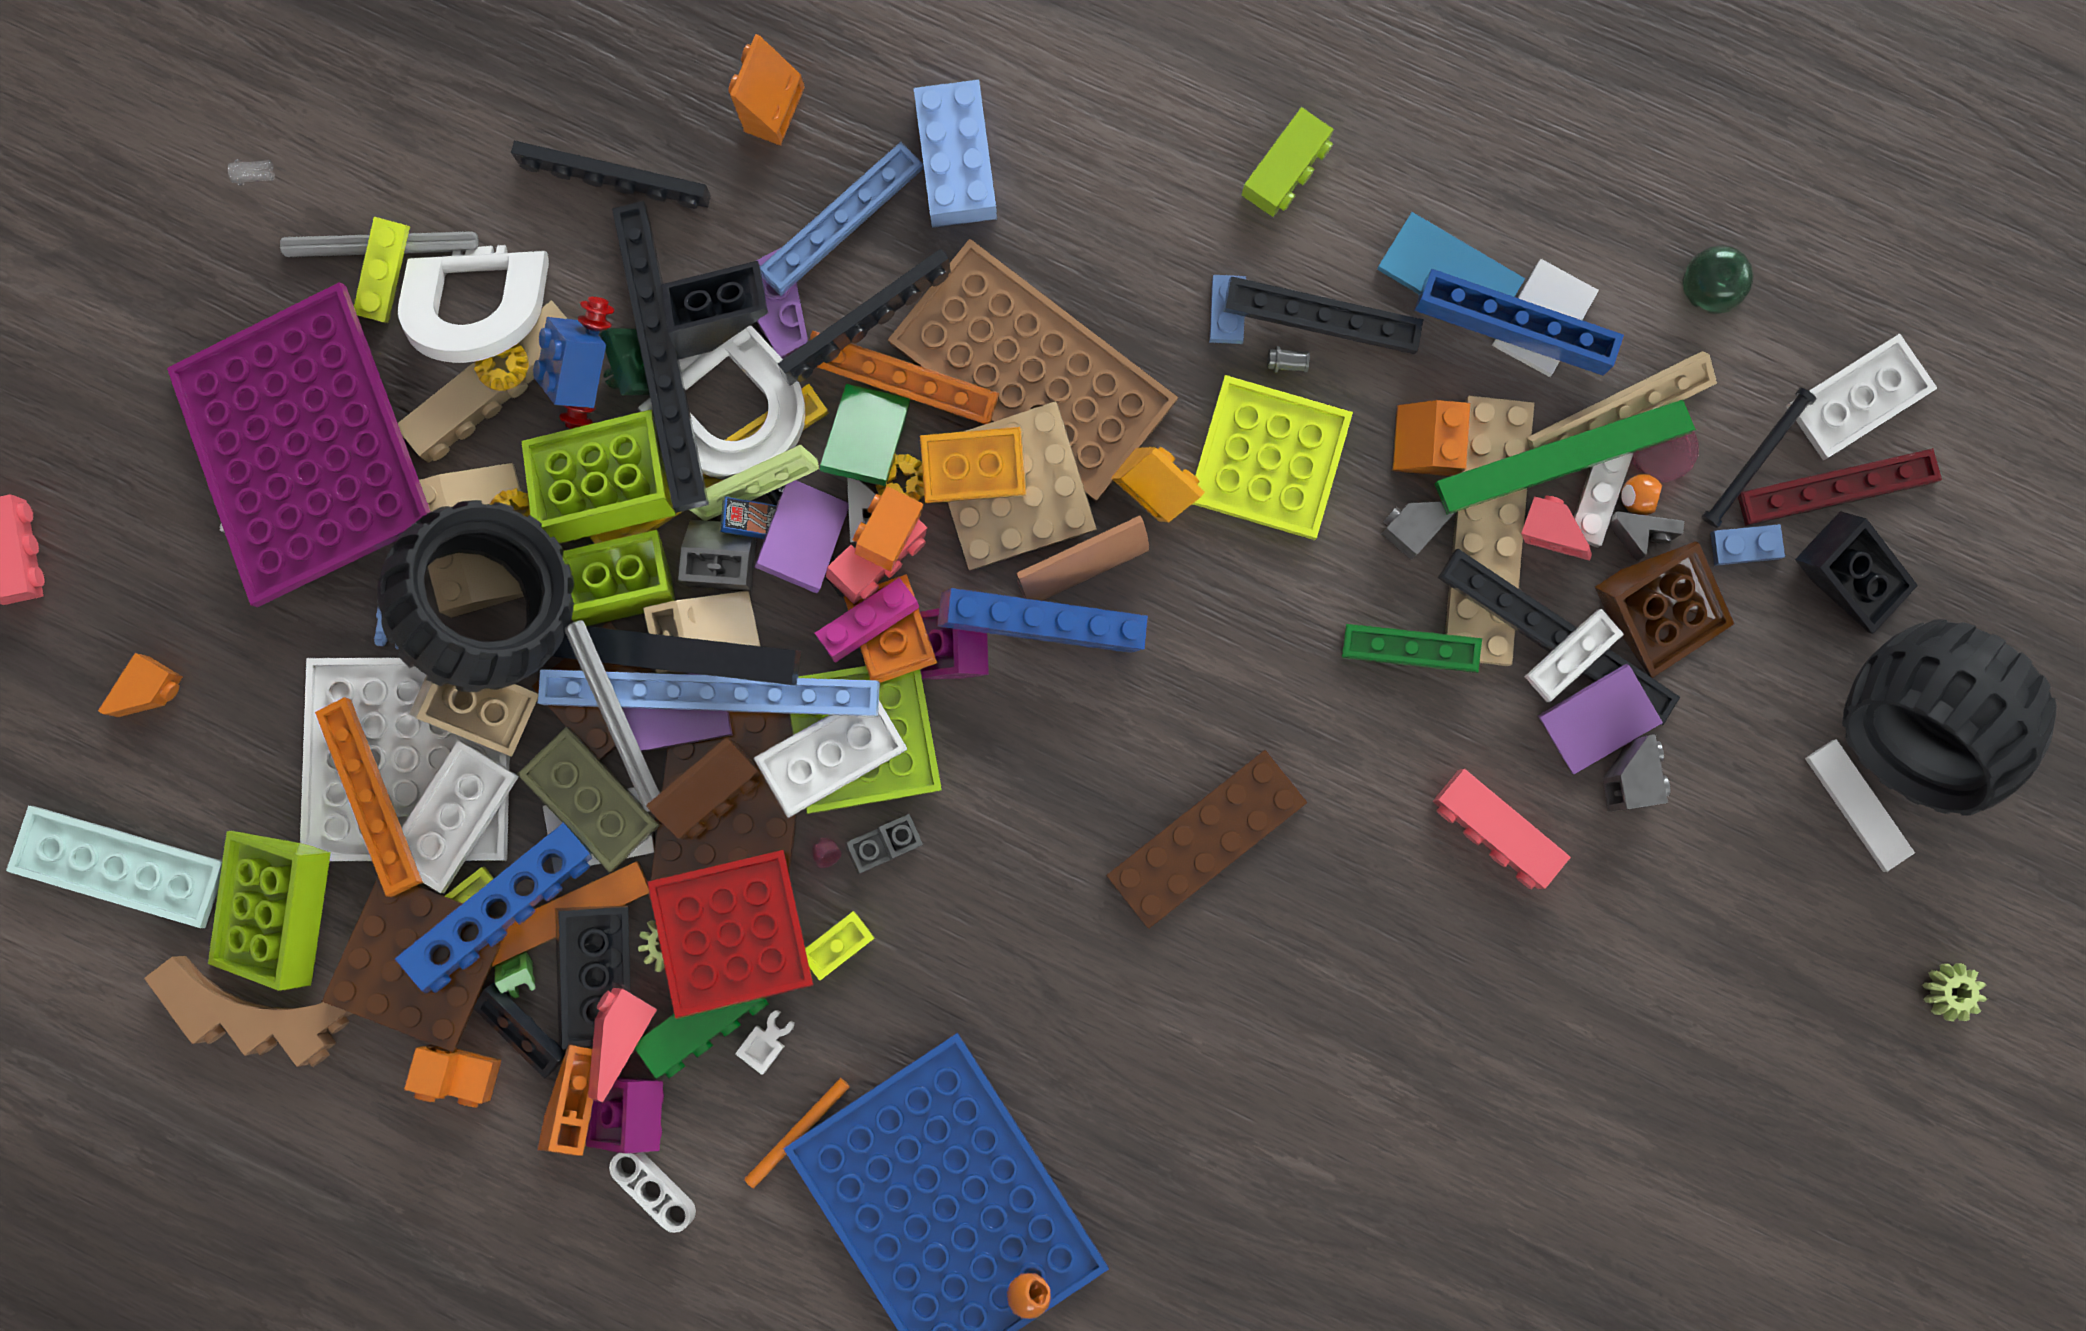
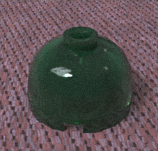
(1718, 279)

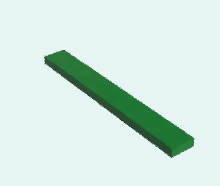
(1564, 457)

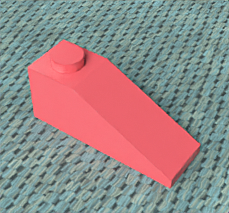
(616, 1034)

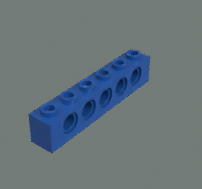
(418, 958)

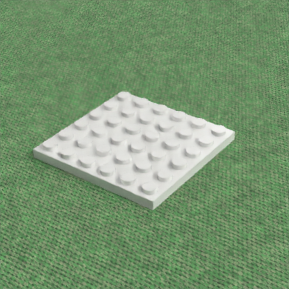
(402, 746)

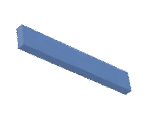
(840, 218)

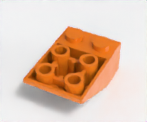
(765, 91)

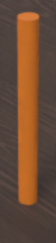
(797, 1131)

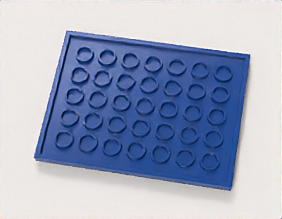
(943, 1198)

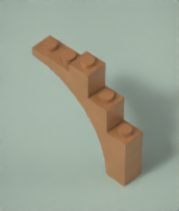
(207, 1011)

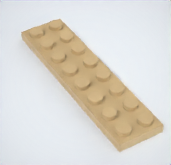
(1493, 528)

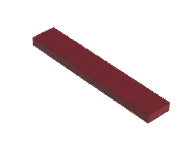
(1839, 487)

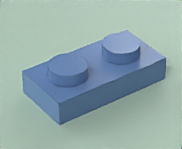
(1223, 325)
(1747, 544)

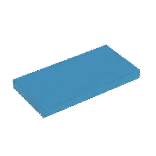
(1427, 247)

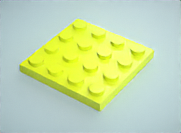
(1271, 457)

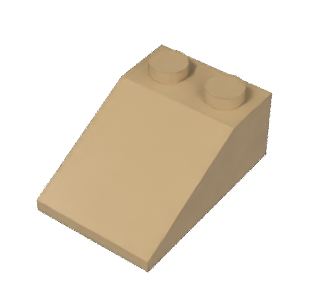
(485, 716)

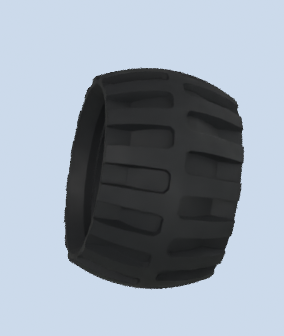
(504, 538)
(1950, 717)

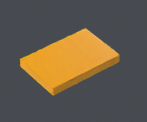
(973, 465)

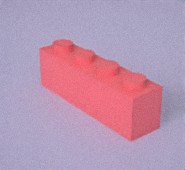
(1501, 829)

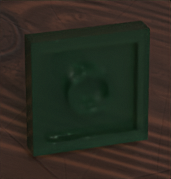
(625, 361)

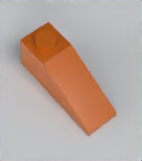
(569, 1105)

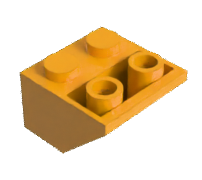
(1158, 483)

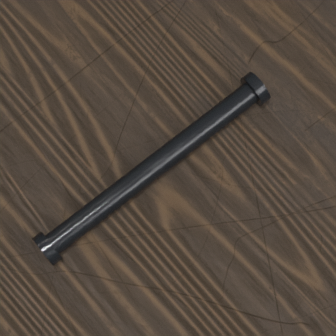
(1803, 398)

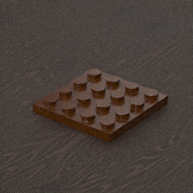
(380, 990)

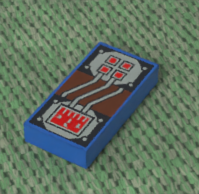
(746, 517)

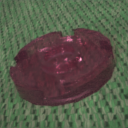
(1669, 459)

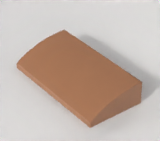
(1084, 560)

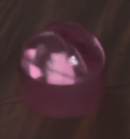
(826, 853)

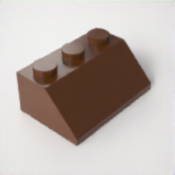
(705, 790)

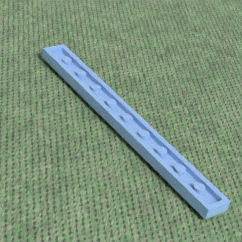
(715, 693)

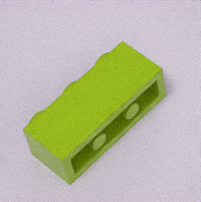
(1288, 163)

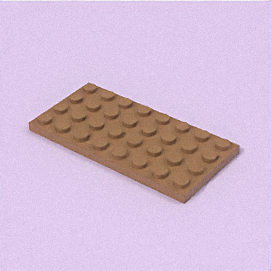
(1019, 343)

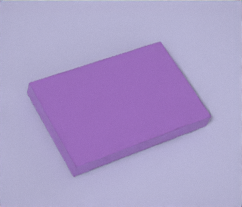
(802, 535)
(1600, 719)
(673, 727)

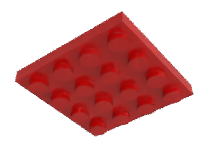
(729, 934)

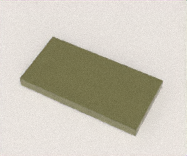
(588, 799)

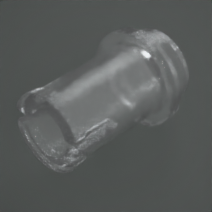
(244, 172)

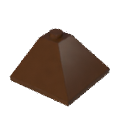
(1666, 606)

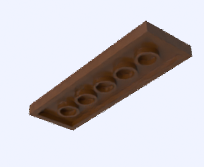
(1206, 839)

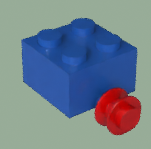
(573, 360)

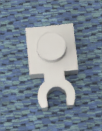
(763, 1045)

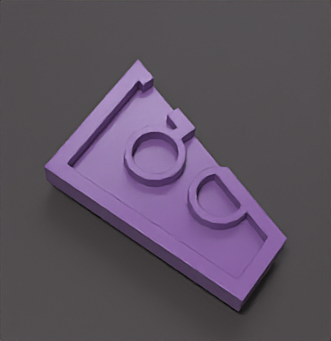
(784, 322)

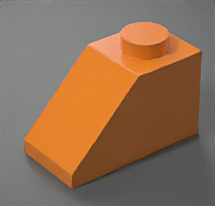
(141, 687)

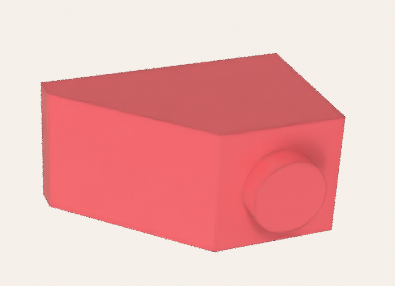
(1554, 528)

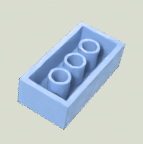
(955, 153)

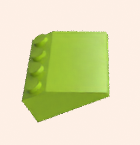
(597, 477)
(269, 910)

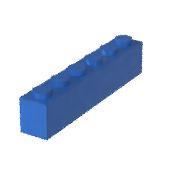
(1519, 322)
(1042, 620)

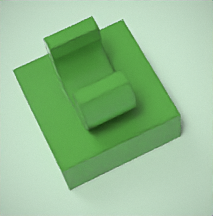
(513, 973)

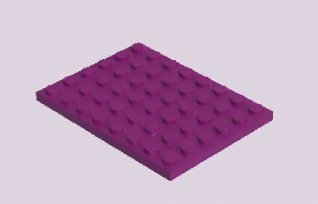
(298, 444)

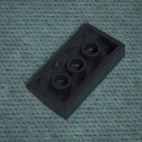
(590, 962)

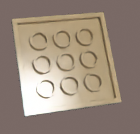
(1053, 502)

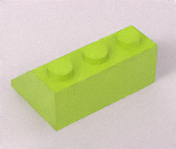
(619, 578)

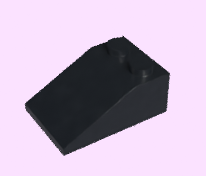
(713, 307)
(1857, 570)

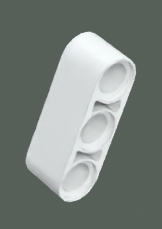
(670, 1193)

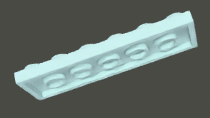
(116, 866)

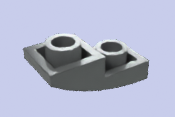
(883, 844)

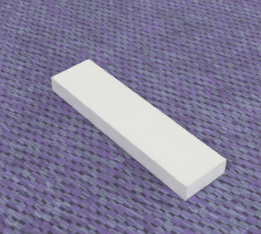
(1859, 805)

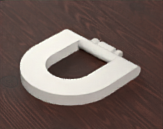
(480, 340)
(785, 409)

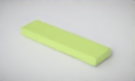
(759, 480)

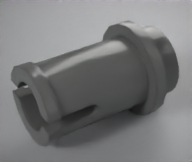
(1288, 360)

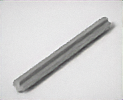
(358, 244)
(612, 712)

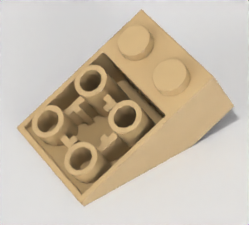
(711, 618)

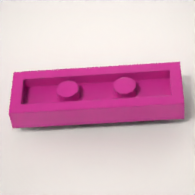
(867, 620)

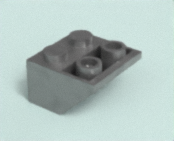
(716, 558)
(1637, 776)

